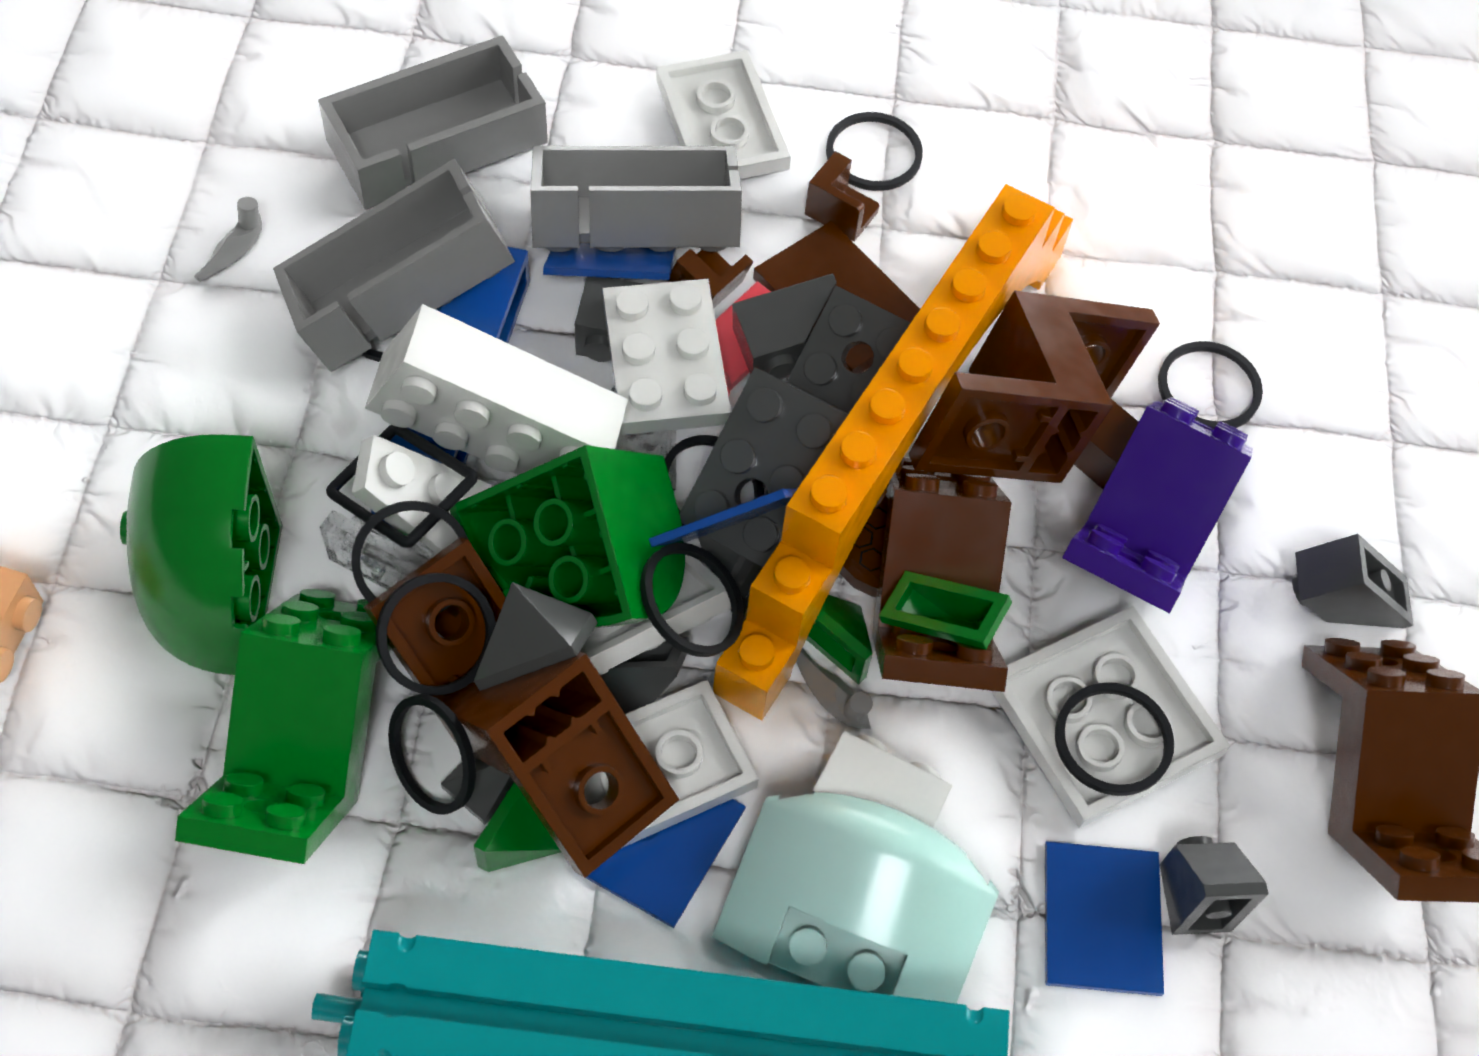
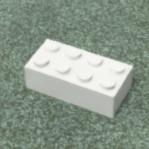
(488, 396)

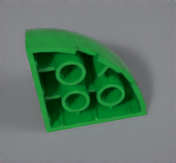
(580, 531)
(201, 545)

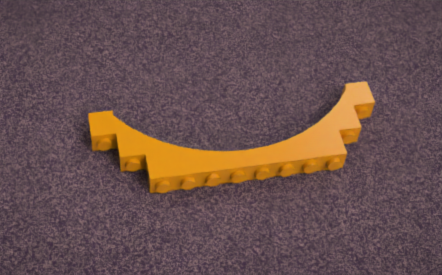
(1006, 252)

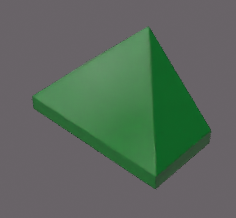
(946, 609)
(843, 637)
(513, 835)

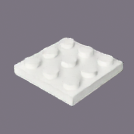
(1107, 732)

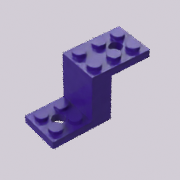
(1161, 502)

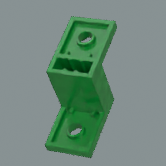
(291, 731)

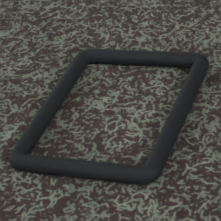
(400, 539)

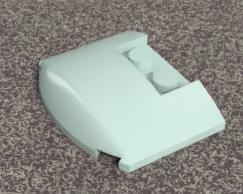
(857, 898)

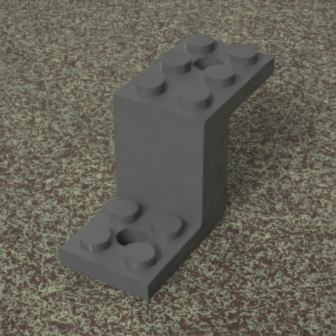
(787, 424)

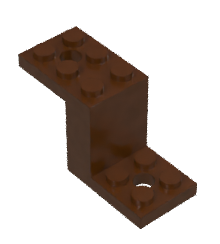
(1034, 389)
(948, 531)
(538, 728)
(1404, 767)

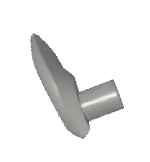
(237, 241)
(835, 694)

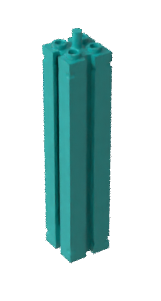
(526, 1002)

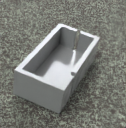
(418, 119)
(635, 197)
(389, 262)

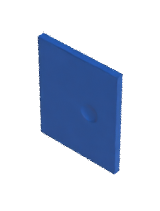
(626, 263)
(725, 518)
(669, 866)
(1103, 919)

